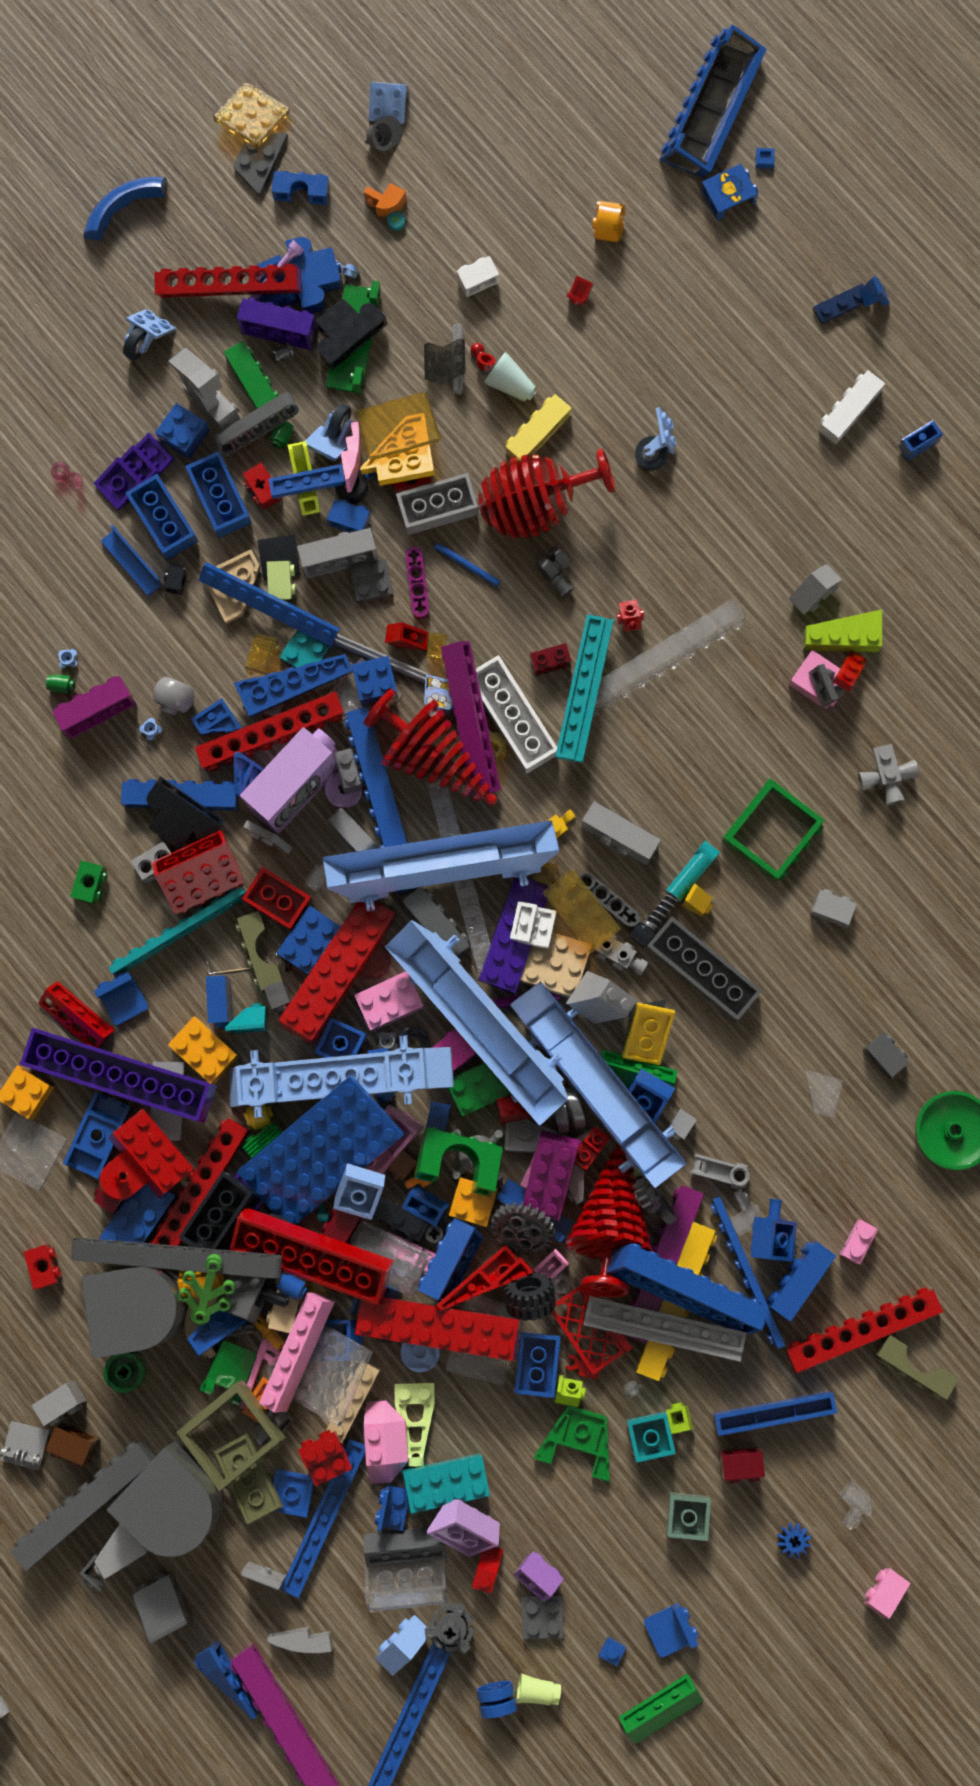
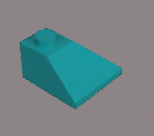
(250, 1020)

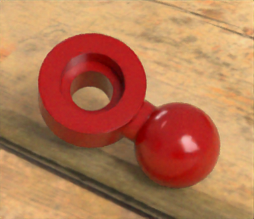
(484, 360)

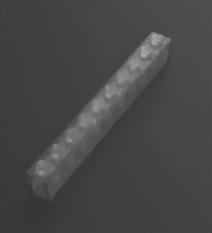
(669, 653)

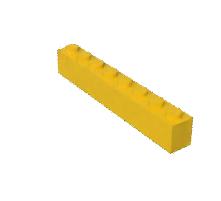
(693, 1257)

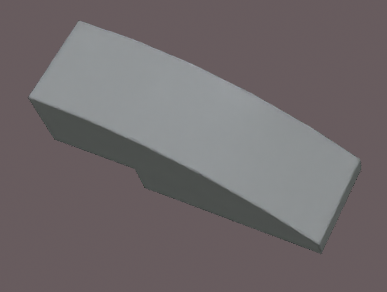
(302, 1640)

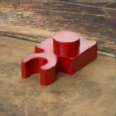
(583, 1370)

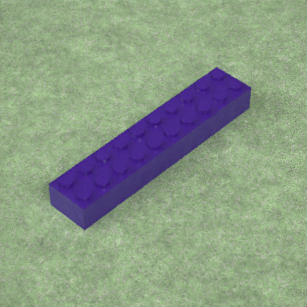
(118, 1075)

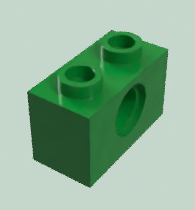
(86, 872)

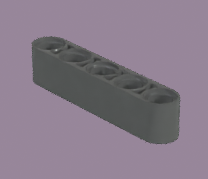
(256, 424)

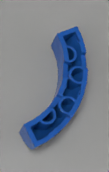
(120, 198)

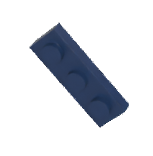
(839, 304)

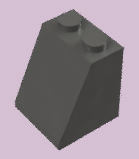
(161, 1606)

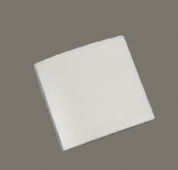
(533, 925)

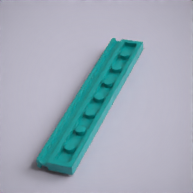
(584, 689)
(171, 935)

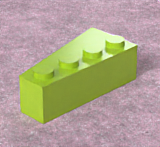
(845, 634)

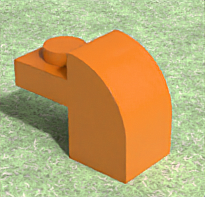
(386, 203)

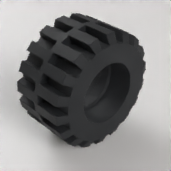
(530, 1297)

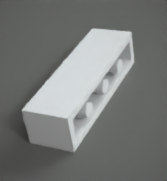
(851, 407)

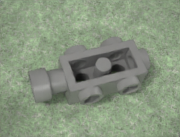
(619, 963)

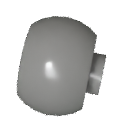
(173, 696)

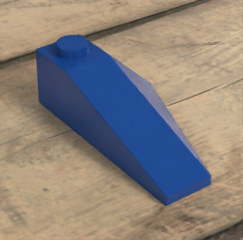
(217, 1668)

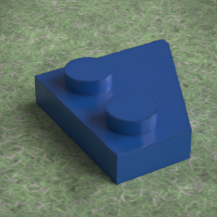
(244, 772)

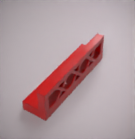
(77, 1013)

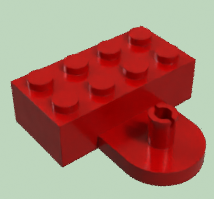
(143, 1159)

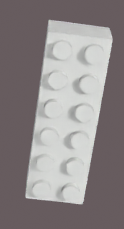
(514, 716)

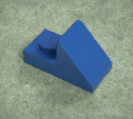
(874, 292)

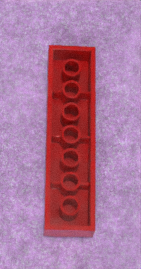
(336, 971)
(314, 1255)
(444, 1329)

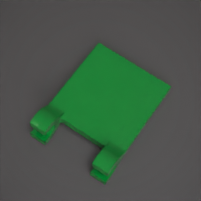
(228, 1367)

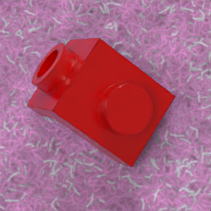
(580, 291)

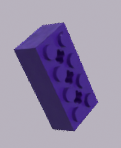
(277, 323)

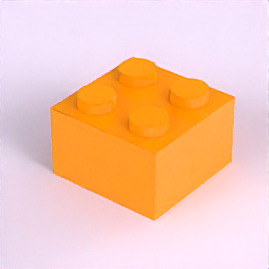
(25, 1092)
(471, 1206)

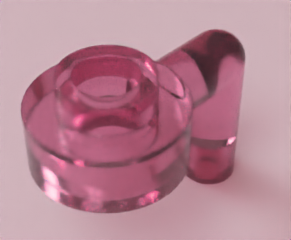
(63, 476)

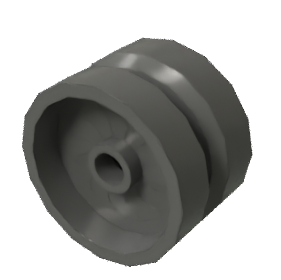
(571, 1111)

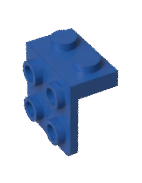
(122, 998)
(671, 1630)

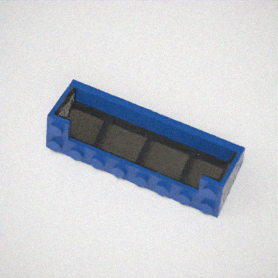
(713, 102)

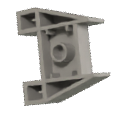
(203, 386)

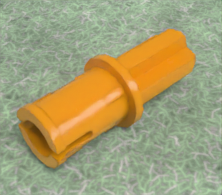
(270, 1334)

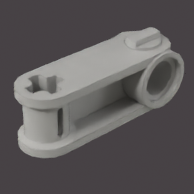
(720, 1171)

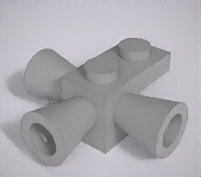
(888, 774)

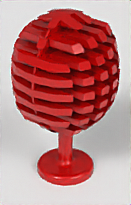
(531, 495)

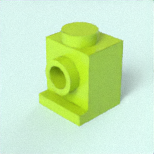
(569, 1392)
(679, 1426)

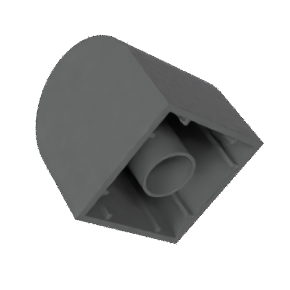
(132, 1309)
(170, 1503)

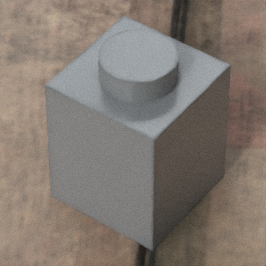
(682, 1124)

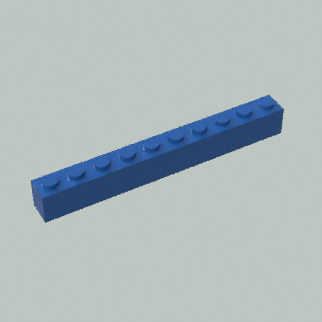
(377, 782)

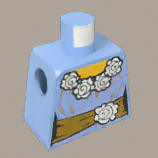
(438, 689)

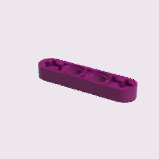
(417, 583)

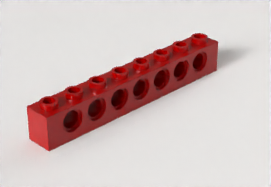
(291, 283)
(207, 750)
(195, 1178)
(929, 1308)

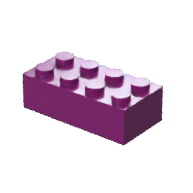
(94, 707)
(551, 1173)

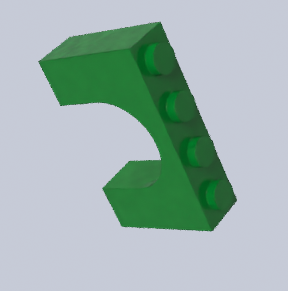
(483, 1155)

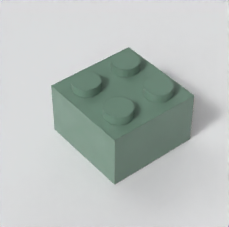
(688, 1516)

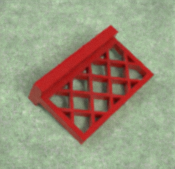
(618, 1339)

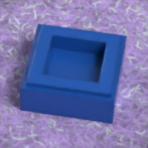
(764, 158)

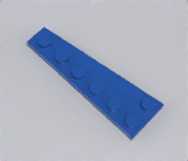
(277, 688)

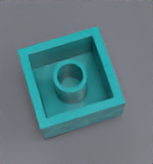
(650, 1436)

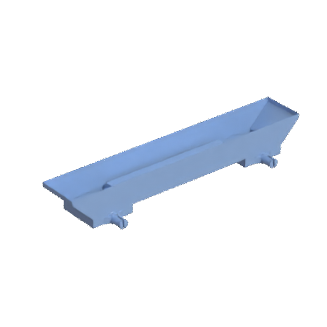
(504, 851)
(479, 1021)
(313, 1079)
(598, 1086)

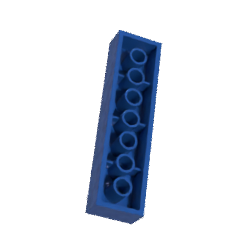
(686, 1289)

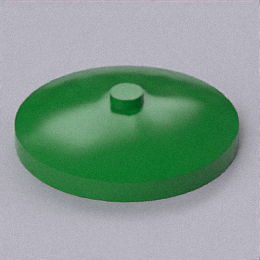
(950, 1130)

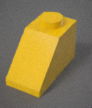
(698, 901)

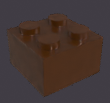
(72, 1445)

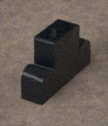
(347, 330)
(179, 815)

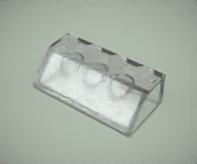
(409, 1261)
(406, 1585)

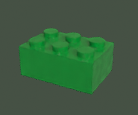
(477, 1089)

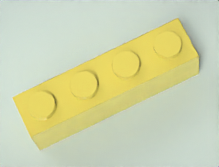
(539, 428)

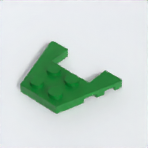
(581, 1431)

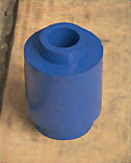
(291, 1286)

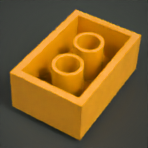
(203, 1050)

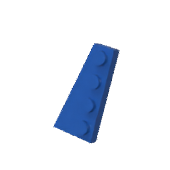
(214, 1331)

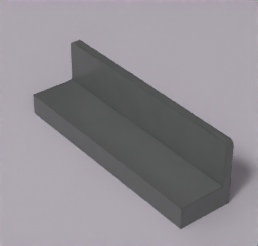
(402, 1547)

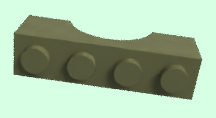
(252, 929)
(895, 1353)

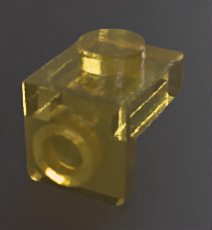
(434, 644)
(498, 742)

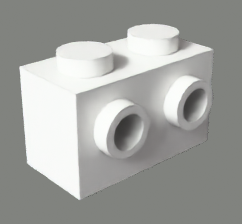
(477, 276)

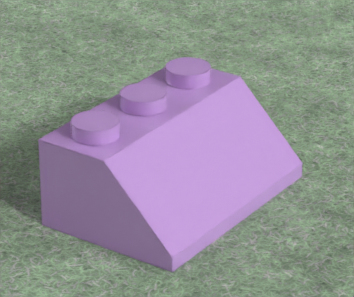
(465, 1528)

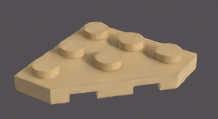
(243, 567)

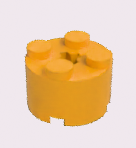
(609, 221)

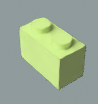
(280, 579)

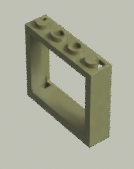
(260, 1414)

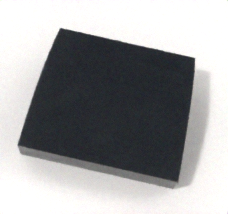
(278, 549)

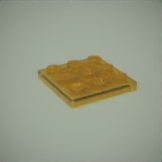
(251, 114)

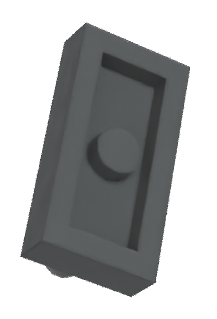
(826, 691)
(281, 1419)

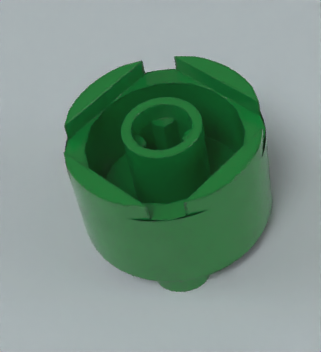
(119, 1381)

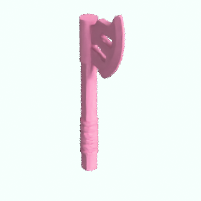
(261, 1354)

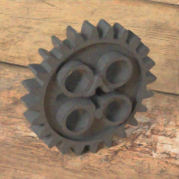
(523, 1228)

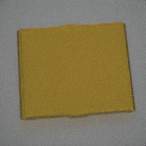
(398, 426)

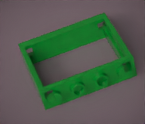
(794, 856)

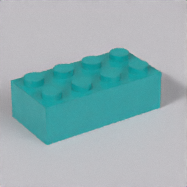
(445, 1481)

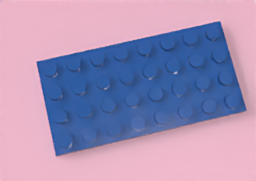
(311, 1155)

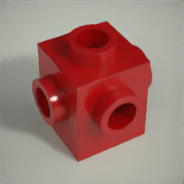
(630, 619)

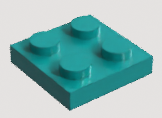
(303, 650)

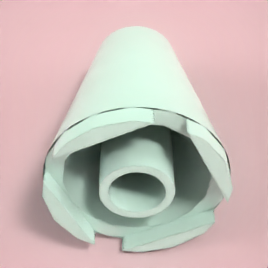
(510, 379)

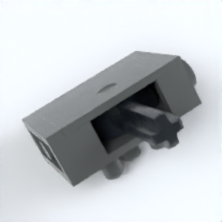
(250, 1296)

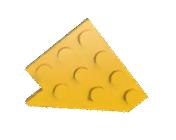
(401, 466)

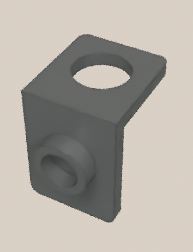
(90, 1579)

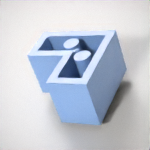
(402, 1645)

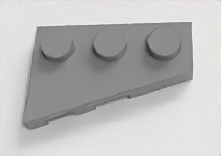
(523, 1136)

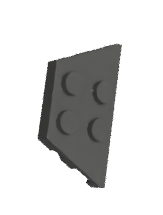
(258, 163)

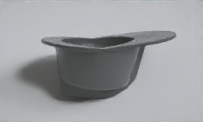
(384, 134)

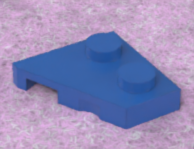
(216, 719)

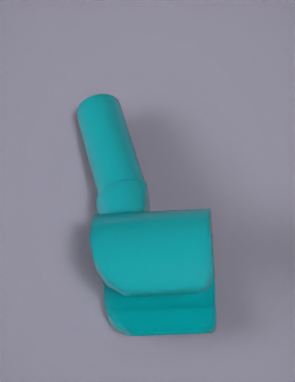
(322, 1216)

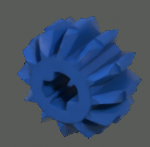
(787, 1545)

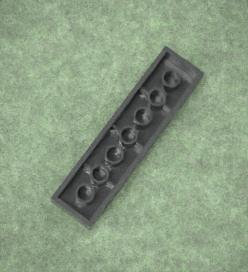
(81, 1507)

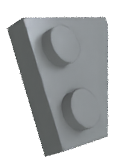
(267, 837)

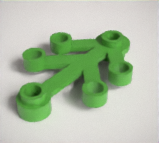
(205, 1293)

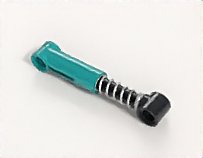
(675, 892)

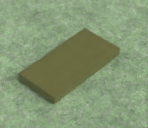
(254, 1492)

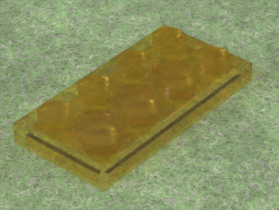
(581, 911)

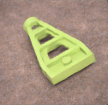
(416, 1394)

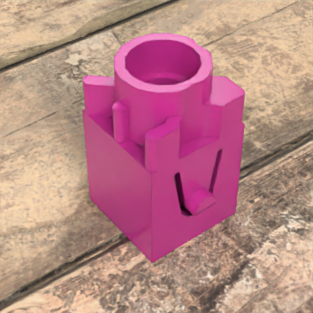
(460, 1049)

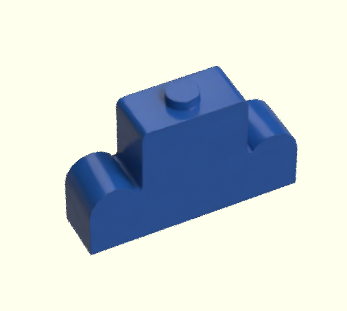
(319, 274)

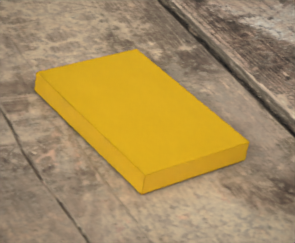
(648, 1034)

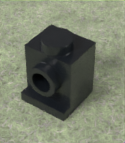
(174, 579)

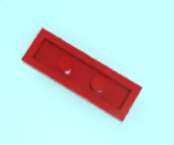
(850, 670)

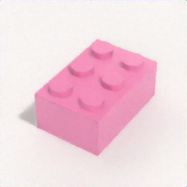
(389, 1001)

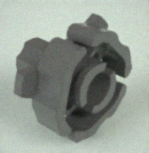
(439, 1633)

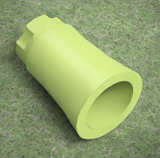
(537, 1691)

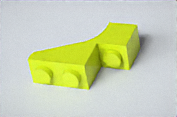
(301, 462)

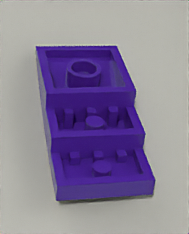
(132, 469)

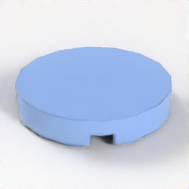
(419, 1357)

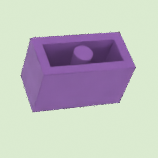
(538, 1576)

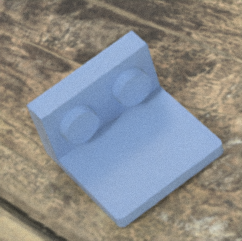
(387, 100)

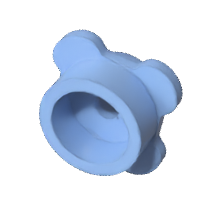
(350, 271)
(63, 654)
(150, 723)

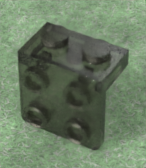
(445, 362)

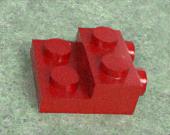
(324, 1457)

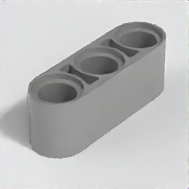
(351, 831)

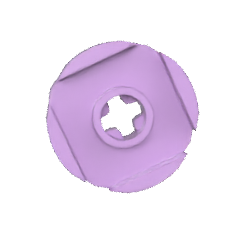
(334, 793)

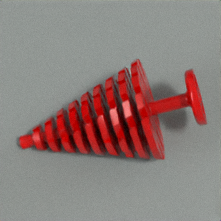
(424, 745)
(608, 1223)

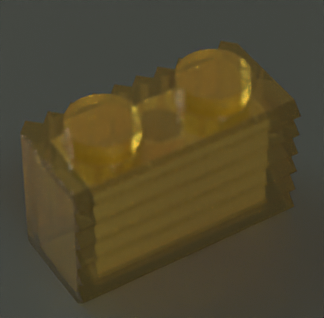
(262, 655)

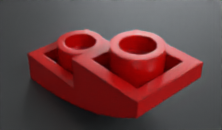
(591, 1148)

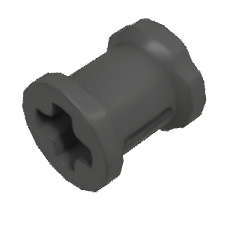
(283, 353)
(562, 586)
(430, 1238)

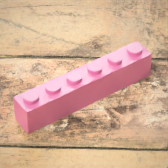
(296, 1352)

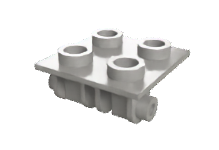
(24, 1445)

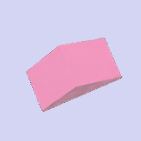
(552, 1264)

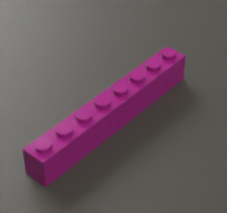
(470, 711)
(671, 1240)
(281, 1718)

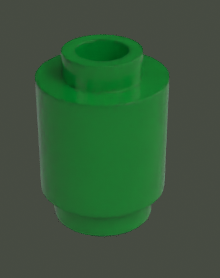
(282, 435)
(60, 684)

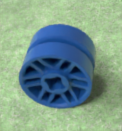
(496, 1699)

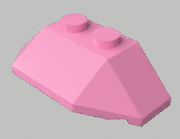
(384, 1441)

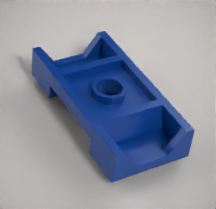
(103, 1115)

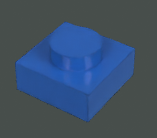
(612, 1651)

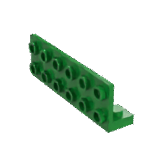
(351, 373)

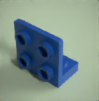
(393, 1508)

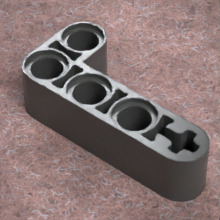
(612, 898)

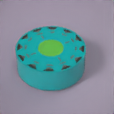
(396, 220)

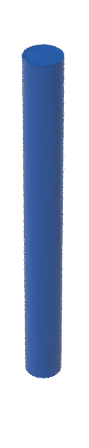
(468, 565)

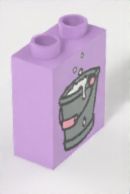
(291, 779)

